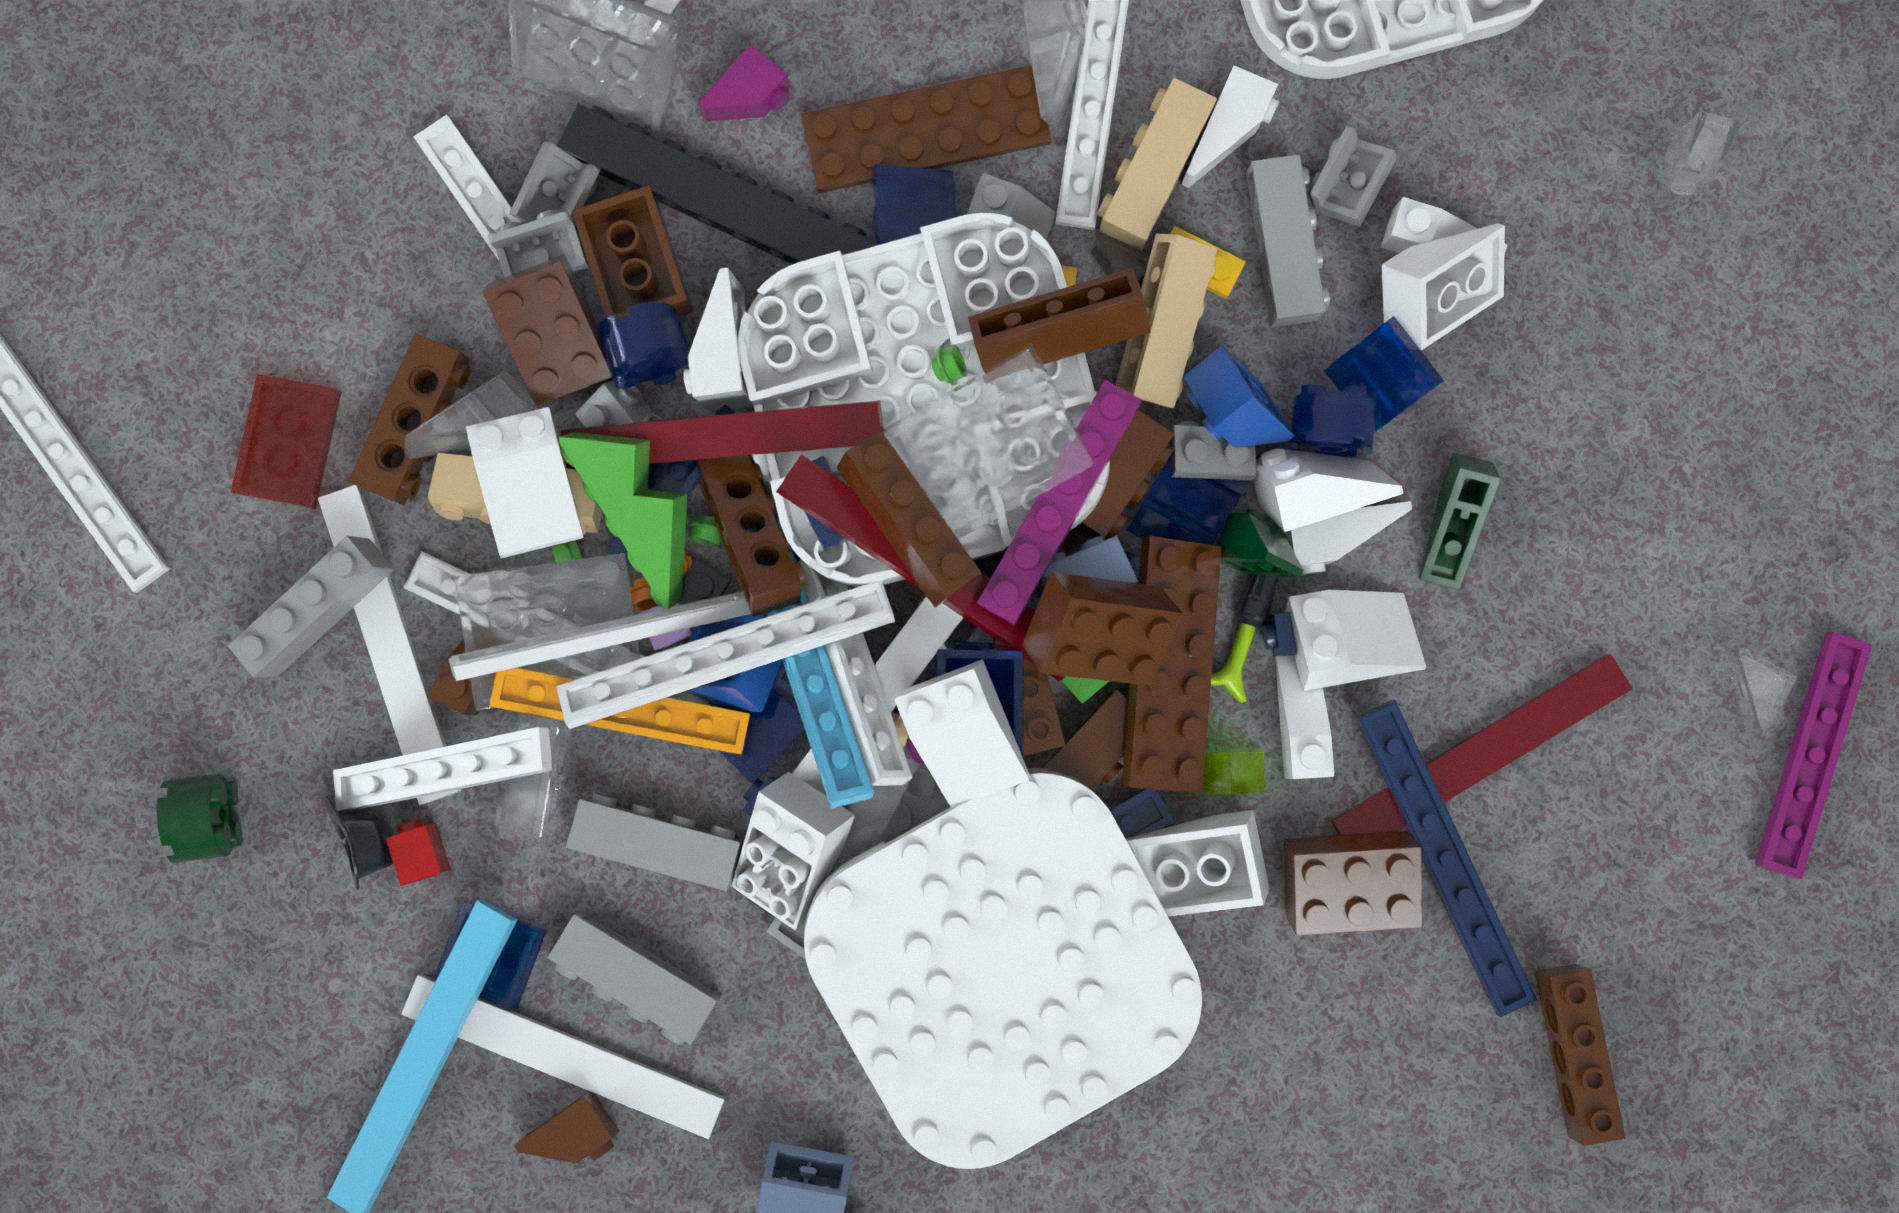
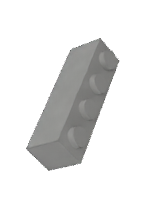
(1286, 240)
(311, 607)
(655, 843)
(633, 977)

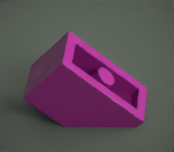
(746, 89)

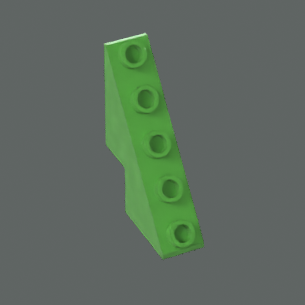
(644, 519)

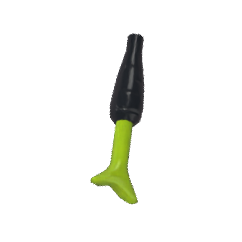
(1251, 614)

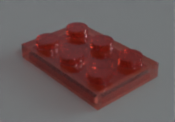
(286, 441)

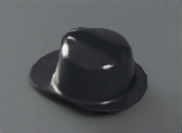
(363, 841)

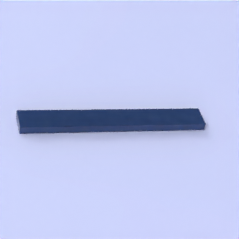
(1446, 858)

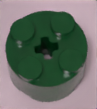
(198, 817)

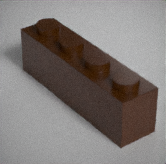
(1063, 320)
(908, 518)
(1096, 745)

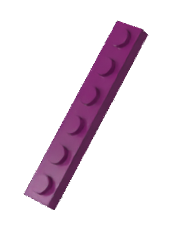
(1058, 507)
(1813, 755)

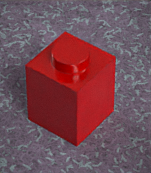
(417, 852)

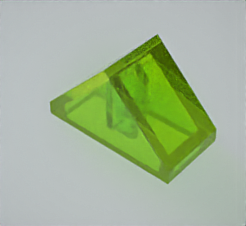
(1233, 773)

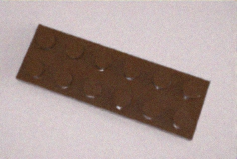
(926, 128)
(1171, 717)

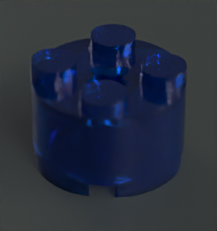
(644, 345)
(1333, 420)

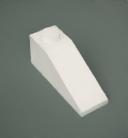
(1236, 118)
(1419, 223)
(1336, 536)
(1303, 725)

